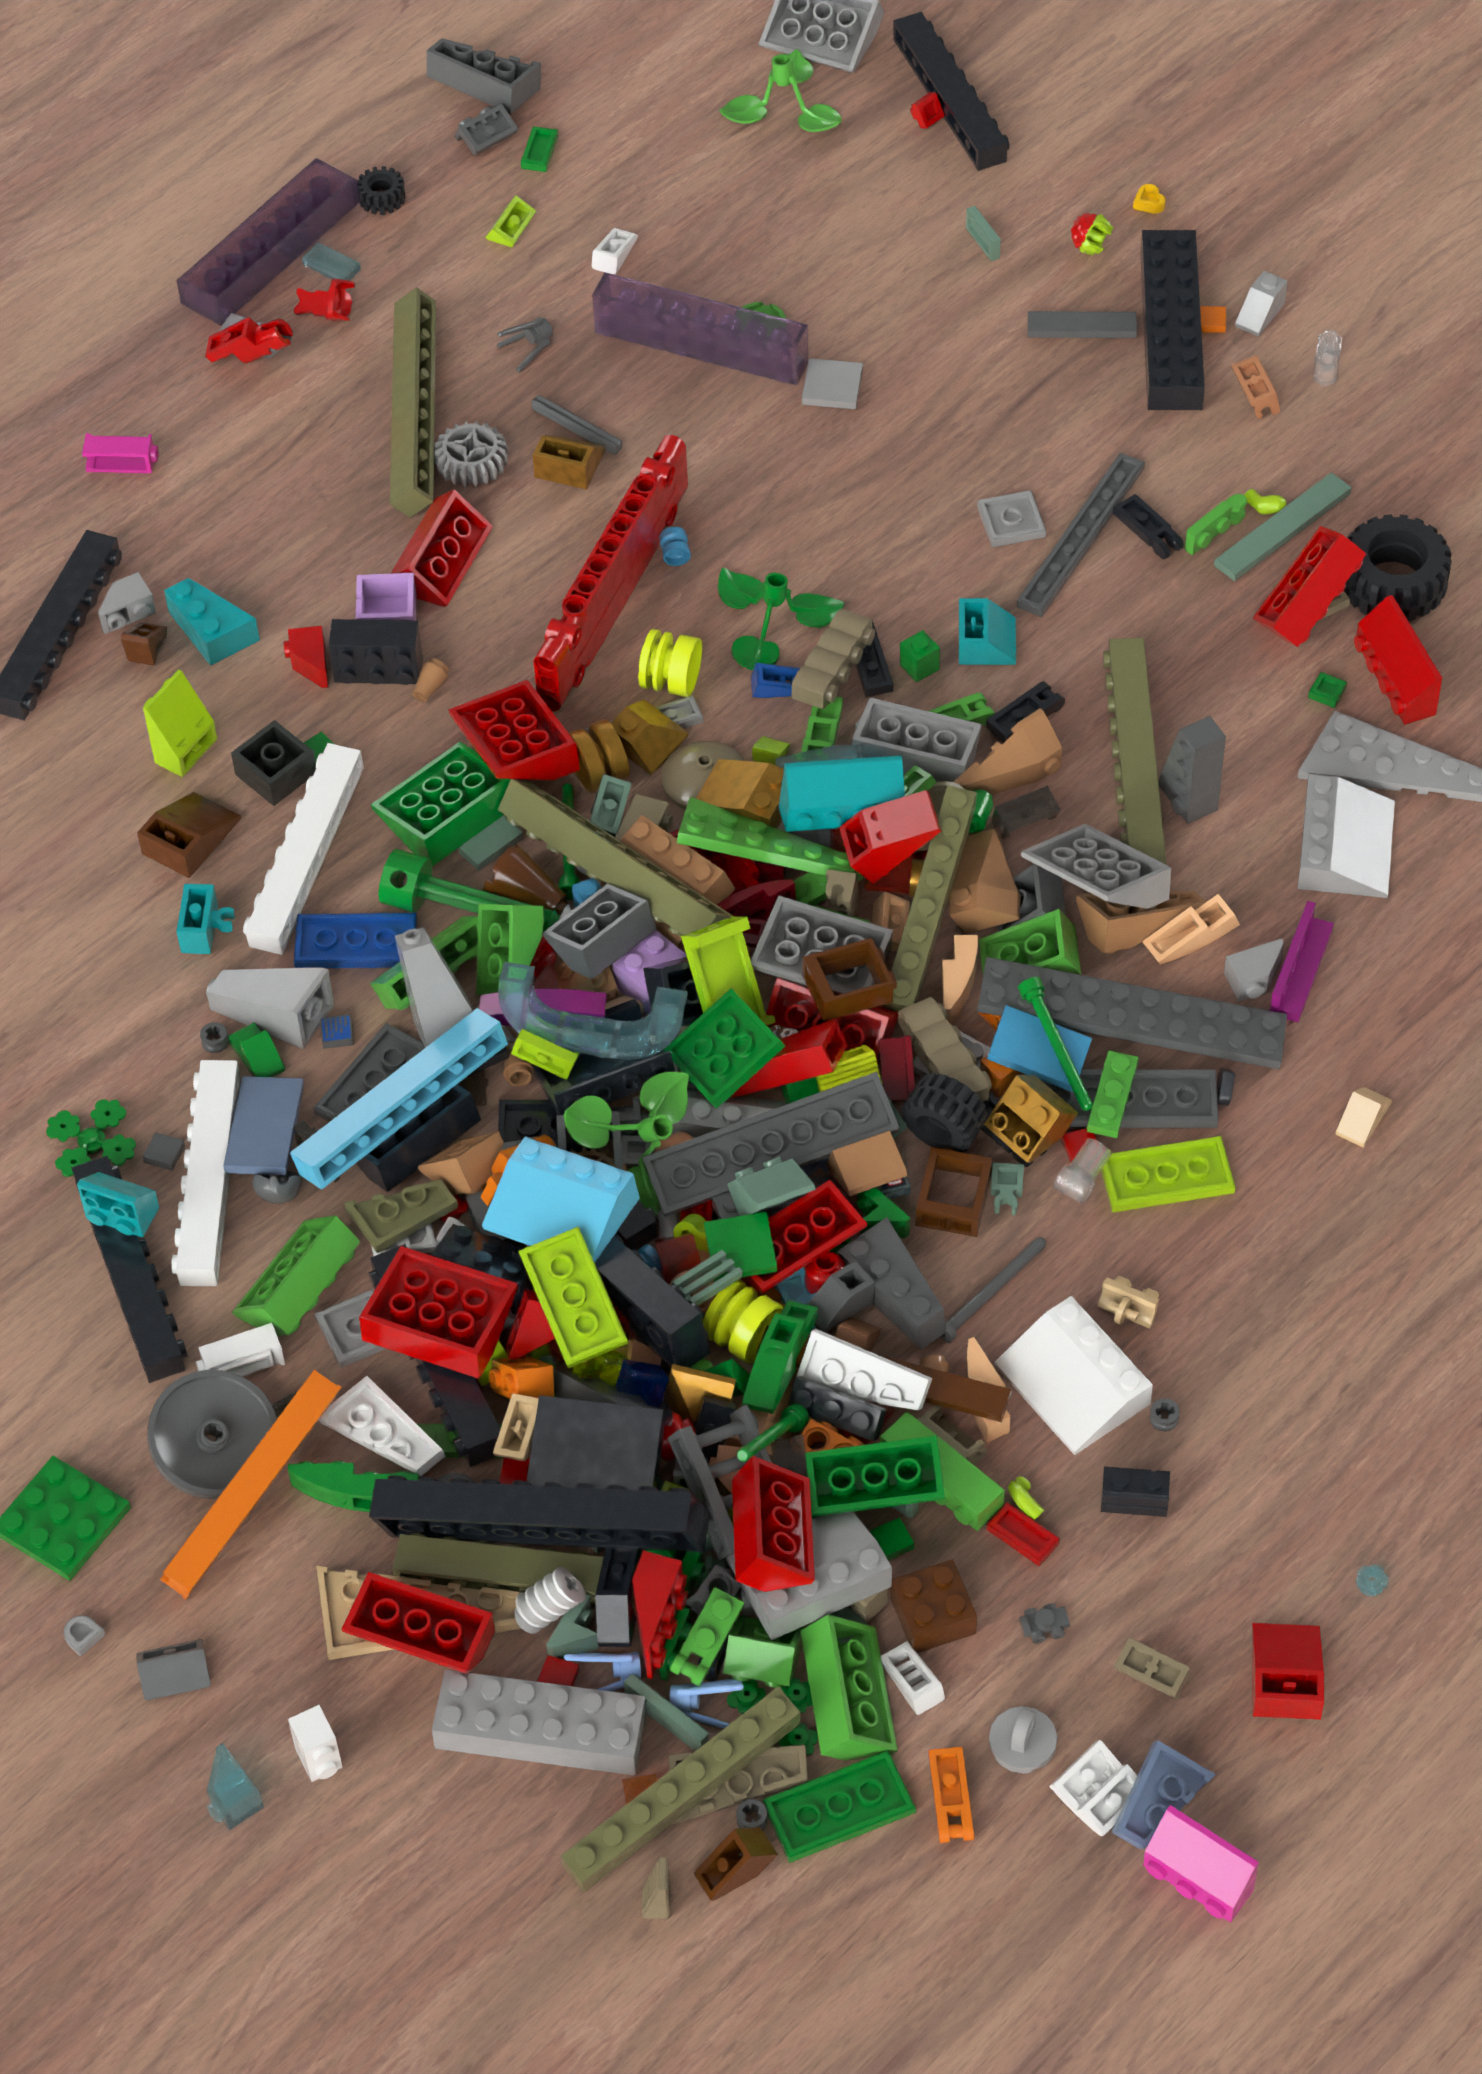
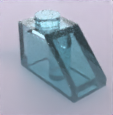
(231, 1791)

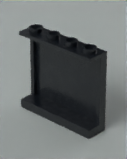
(604, 1076)
(596, 1443)

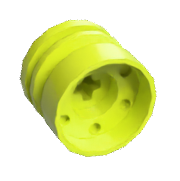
(668, 662)
(740, 1319)

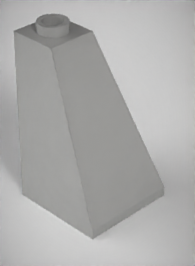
(431, 987)
(277, 1000)

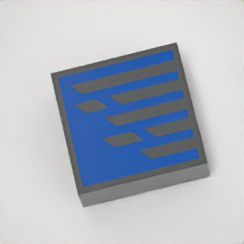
(336, 1031)

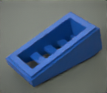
(764, 680)

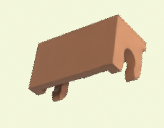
(1256, 385)

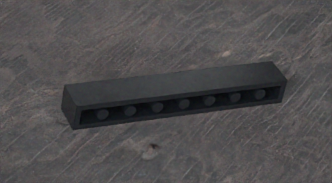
(958, 99)
(57, 623)
(136, 1290)
(454, 1392)

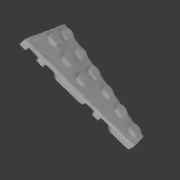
(1388, 761)

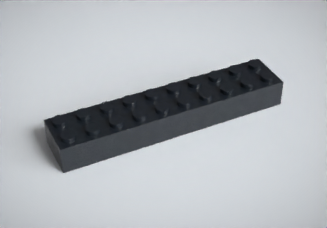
(541, 1513)

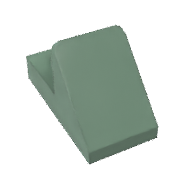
(610, 804)
(572, 1633)

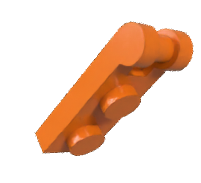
(950, 1793)

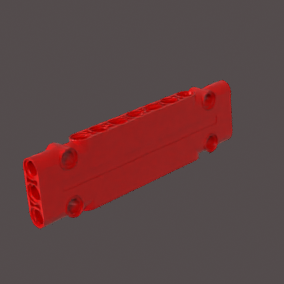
(611, 572)

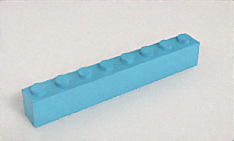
(399, 1098)

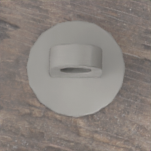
(1023, 1739)

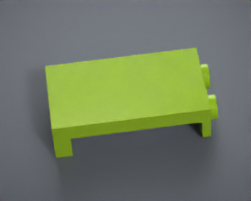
(722, 962)

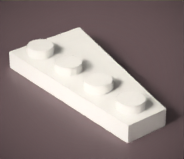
(862, 1373)
(382, 1426)

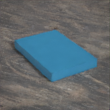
(1024, 1046)

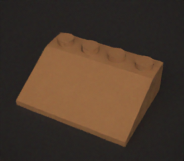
(678, 861)

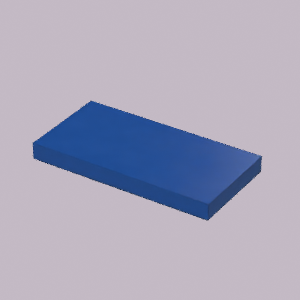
(350, 939)

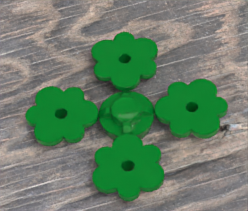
(91, 1139)
(807, 1737)

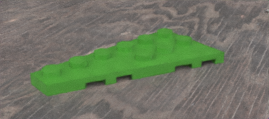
(736, 835)

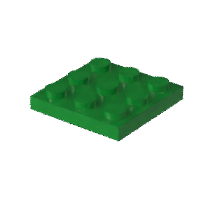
(724, 1048)
(62, 1517)

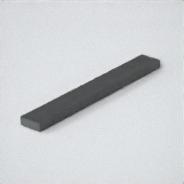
(1080, 535)

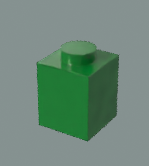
(919, 656)

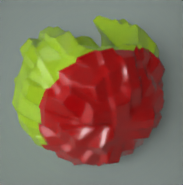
(1090, 232)

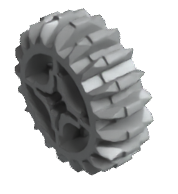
(471, 454)

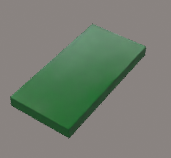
(838, 1806)

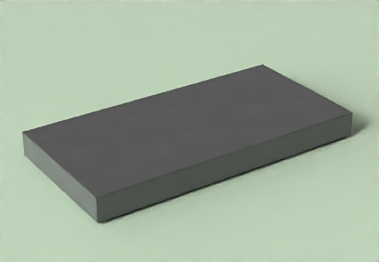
(374, 1064)

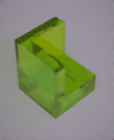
(604, 1367)

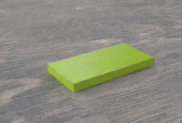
(1167, 1174)
(573, 1297)

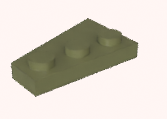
(398, 1215)

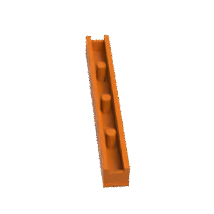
(250, 1484)

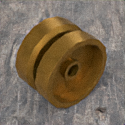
(599, 754)

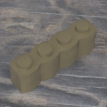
(832, 659)
(941, 1045)

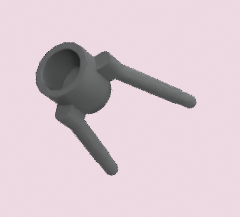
(535, 332)

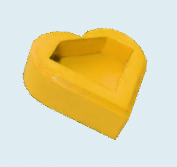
(1149, 199)

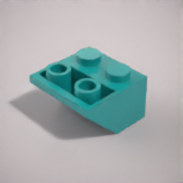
(985, 633)
(118, 1203)

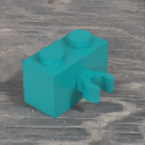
(200, 917)

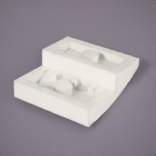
(1095, 1787)

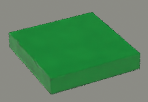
(745, 1241)

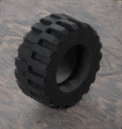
(1406, 543)

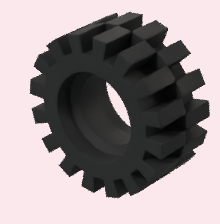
(381, 180)

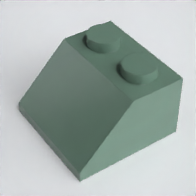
(769, 1187)

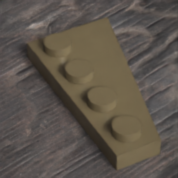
(768, 1773)

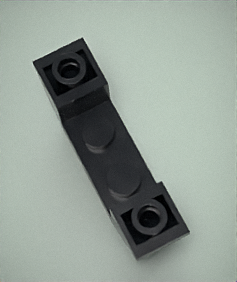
(613, 1597)

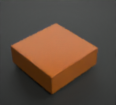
(1213, 319)

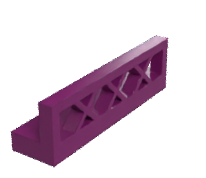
(1301, 964)

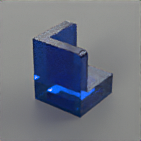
(643, 1380)

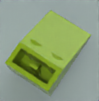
(178, 725)

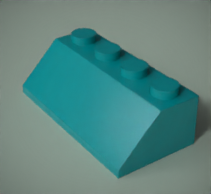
(833, 791)

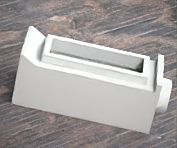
(243, 1352)

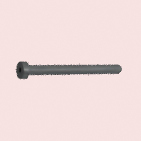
(992, 1288)

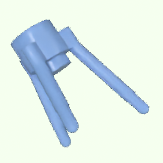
(622, 1665)
(687, 1697)

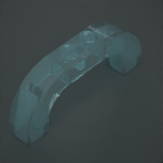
(588, 1033)

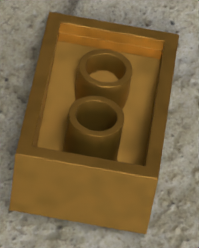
(745, 789)

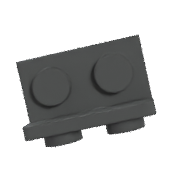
(486, 129)

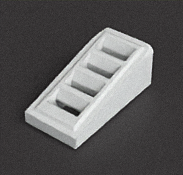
(924, 1694)

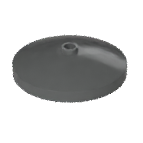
(202, 1406)

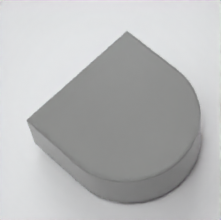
(82, 1634)

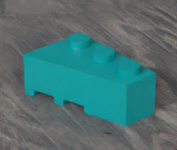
(210, 621)

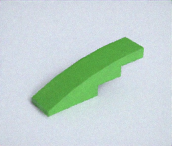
(823, 726)

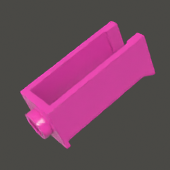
(119, 454)

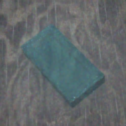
(330, 263)

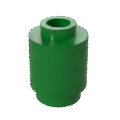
(983, 810)

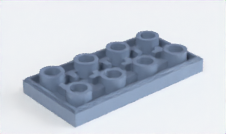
(263, 1125)

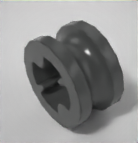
(216, 1045)
(1155, 1414)
(748, 1806)

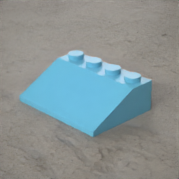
(556, 1191)

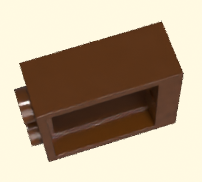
(841, 958)
(947, 1216)

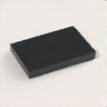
(528, 1120)

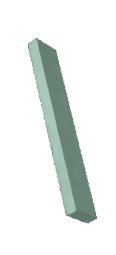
(1282, 526)

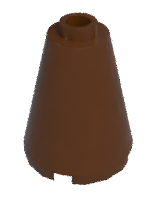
(523, 880)

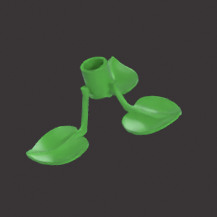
(785, 70)
(662, 1094)

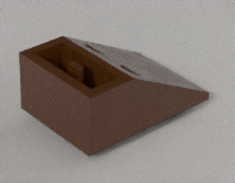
(186, 832)

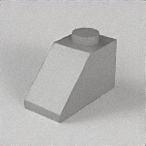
(1262, 303)
(1253, 969)

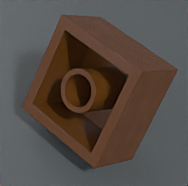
(933, 1606)

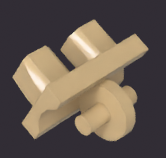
(1128, 1302)

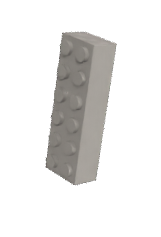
(539, 1722)

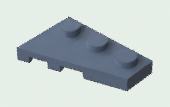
(1162, 1781)

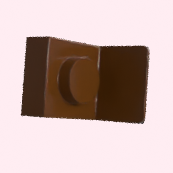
(141, 642)

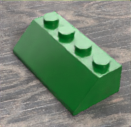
(875, 1476)

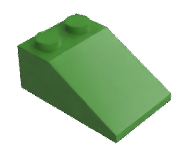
(505, 935)
(1039, 942)

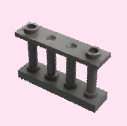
(701, 1476)

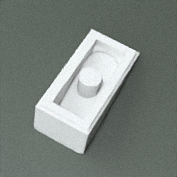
(613, 251)

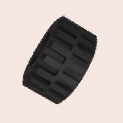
(944, 1113)

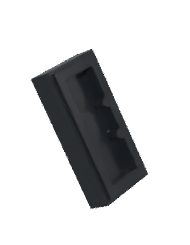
(713, 1415)

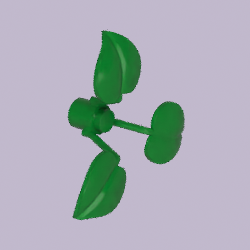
(741, 590)

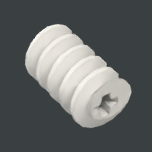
(548, 1600)

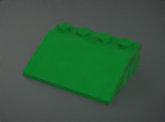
(443, 803)

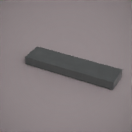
(1081, 324)

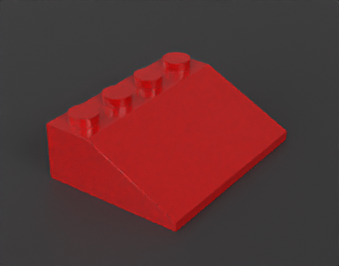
(517, 734)
(438, 1312)

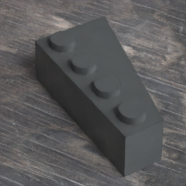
(483, 74)
(1194, 770)
(899, 1285)

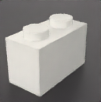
(315, 1743)

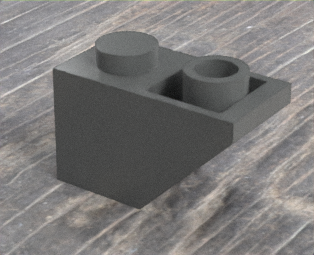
(843, 1296)

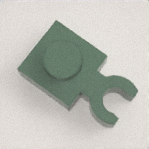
(1006, 1185)

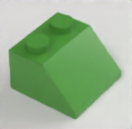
(756, 1657)

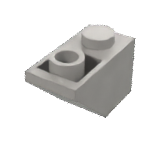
(126, 603)

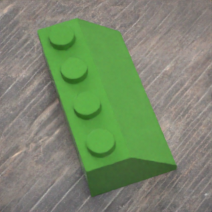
(298, 1275)
(848, 1689)

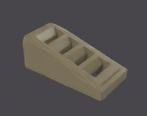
(657, 1892)

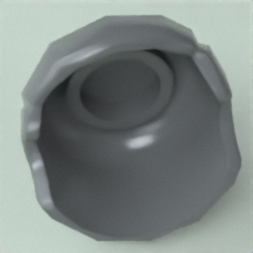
(277, 1189)

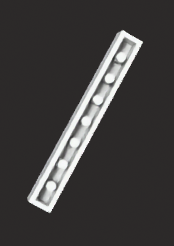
(303, 849)
(206, 1182)

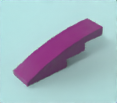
(563, 1000)

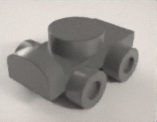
(1048, 1619)

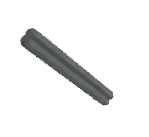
(576, 424)

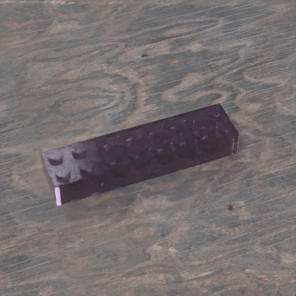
(268, 241)
(700, 328)

